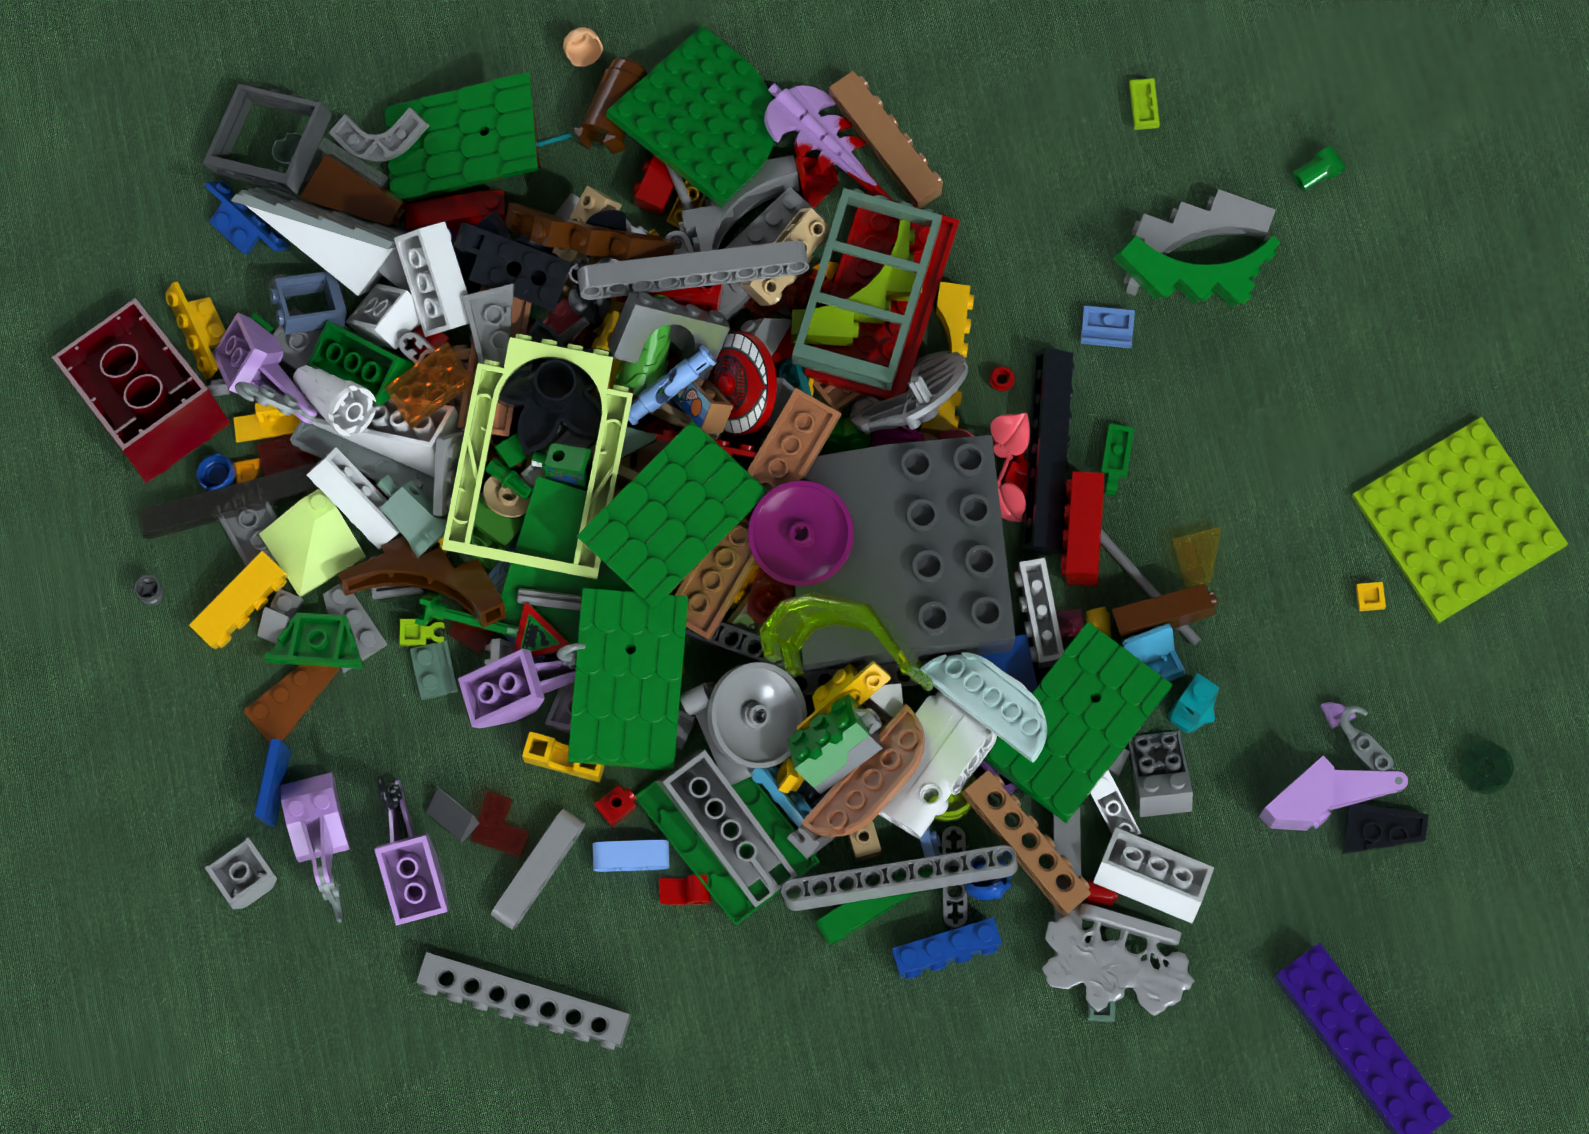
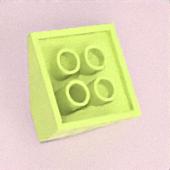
(312, 542)

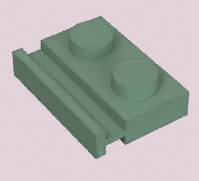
(434, 670)

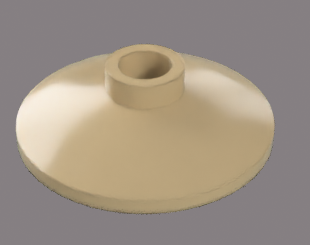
(494, 498)

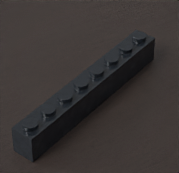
(1048, 451)

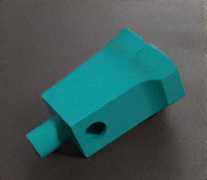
(1200, 699)

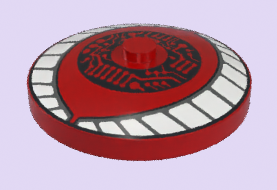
(746, 380)

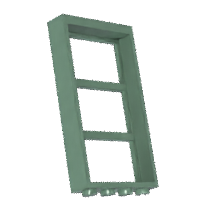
(846, 366)

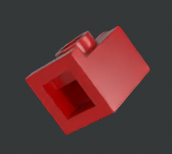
(612, 814)

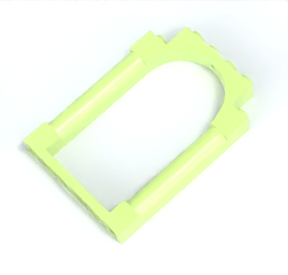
(476, 440)

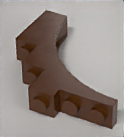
(583, 237)
(431, 571)

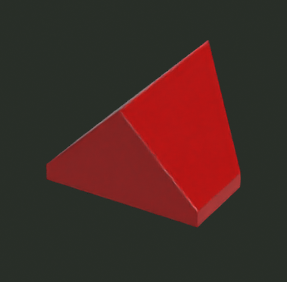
(813, 185)

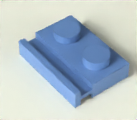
(1107, 326)

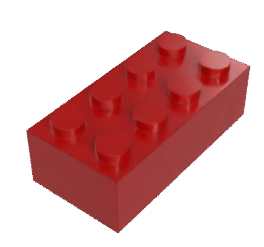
(1085, 524)

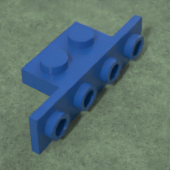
(240, 223)

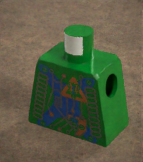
(566, 464)

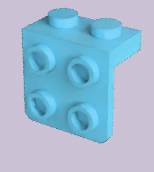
(1157, 651)

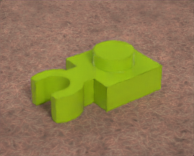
(417, 635)

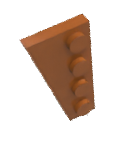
(287, 701)

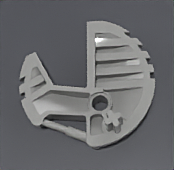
(930, 386)

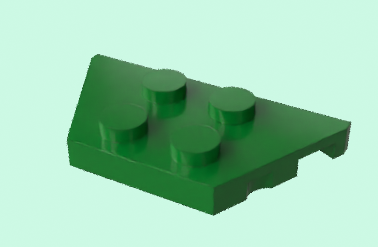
(317, 642)

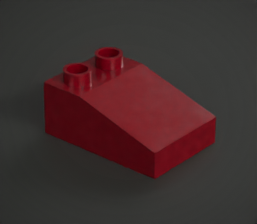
(141, 390)

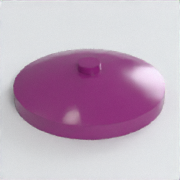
(801, 533)

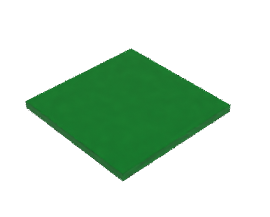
(552, 533)

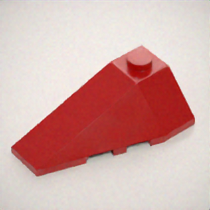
(455, 209)

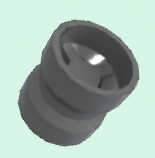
(145, 586)

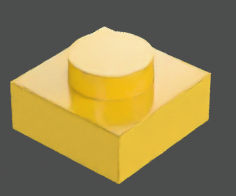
(1370, 596)

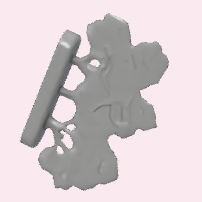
(1109, 967)

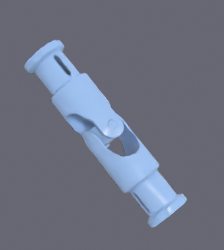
(672, 383)

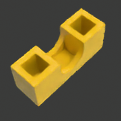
(553, 755)

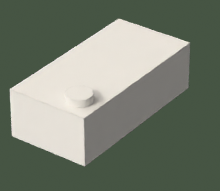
(433, 278)
(1153, 875)

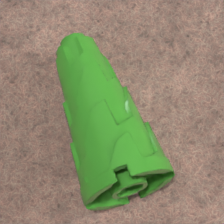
(651, 363)

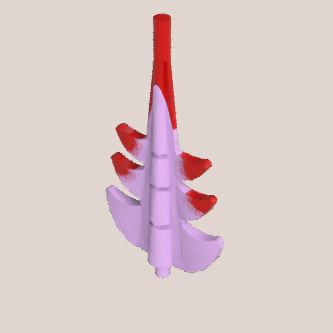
(798, 111)

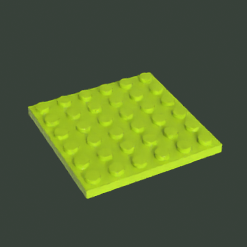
(1459, 520)

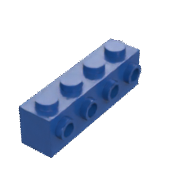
(946, 947)

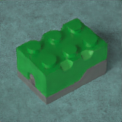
(835, 743)

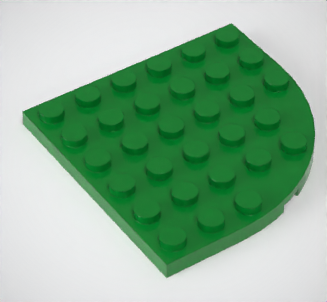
(701, 116)

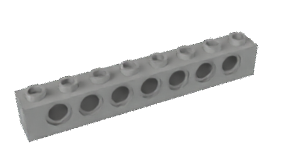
(436, 966)

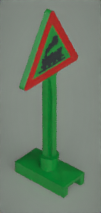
(532, 633)

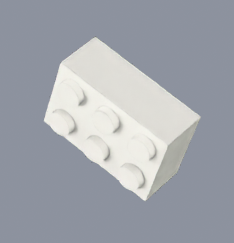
(385, 316)

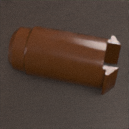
(614, 84)

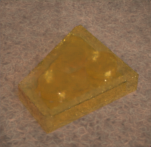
(1197, 556)

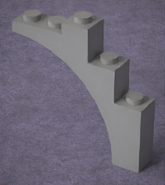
(1222, 216)
(709, 224)

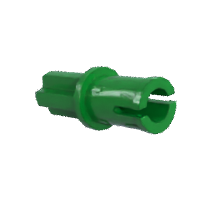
(509, 479)

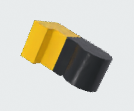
(794, 781)

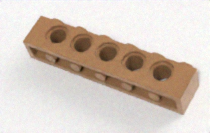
(1028, 858)

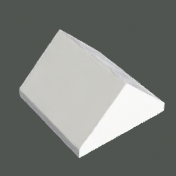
(886, 700)

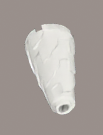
(339, 401)

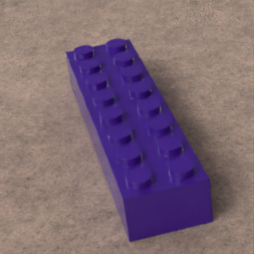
(1361, 1044)

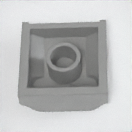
(242, 875)

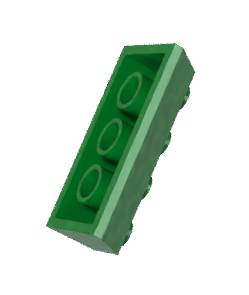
(358, 360)

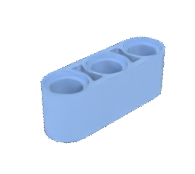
(630, 855)

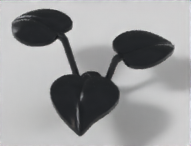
(594, 309)

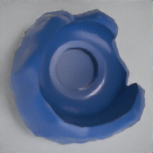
(988, 889)

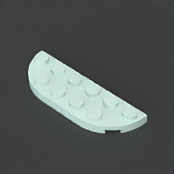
(992, 700)

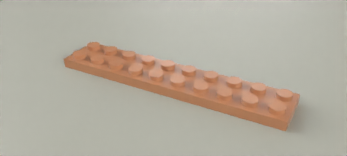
(781, 459)

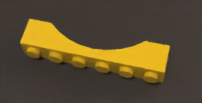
(951, 310)

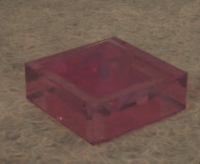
(1070, 622)

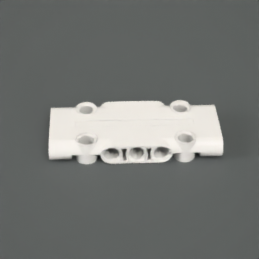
(951, 755)

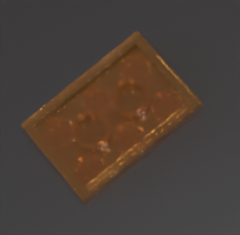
(429, 385)

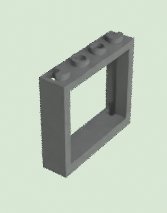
(231, 125)

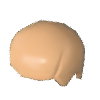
(582, 46)

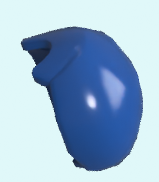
(216, 472)

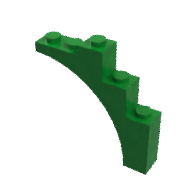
(1162, 275)

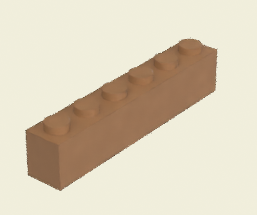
(886, 140)

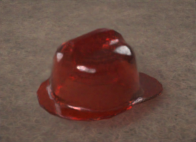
(765, 596)

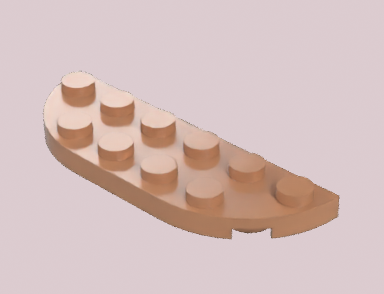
(871, 786)

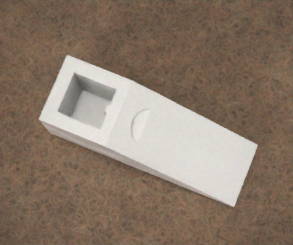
(1113, 806)

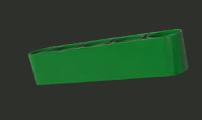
(856, 914)

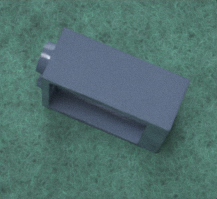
(308, 284)

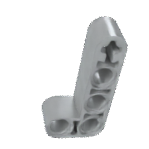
(696, 703)

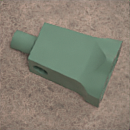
(412, 514)

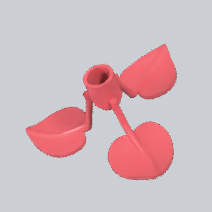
(1010, 438)

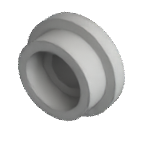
(218, 388)

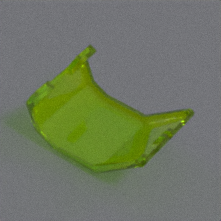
(800, 616)

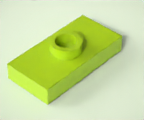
(1144, 103)

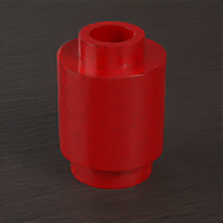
(1100, 895)

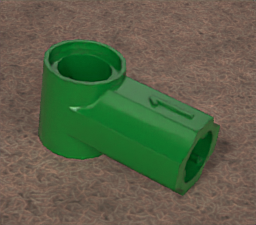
(1324, 165)

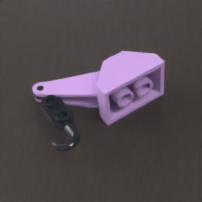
(409, 865)

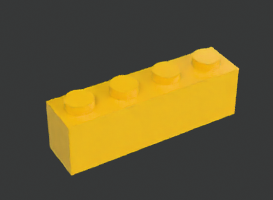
(239, 600)

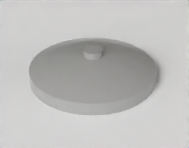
(755, 714)

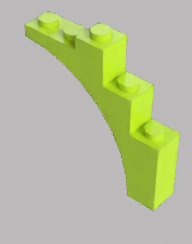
(839, 326)

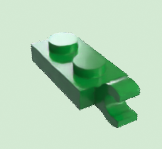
(1116, 455)

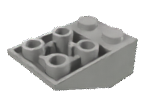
(1160, 774)

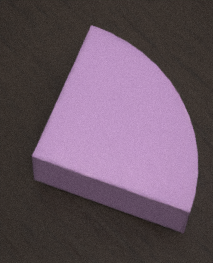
(1333, 713)

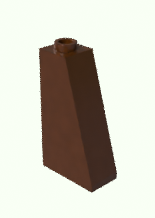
(349, 191)
(1172, 608)

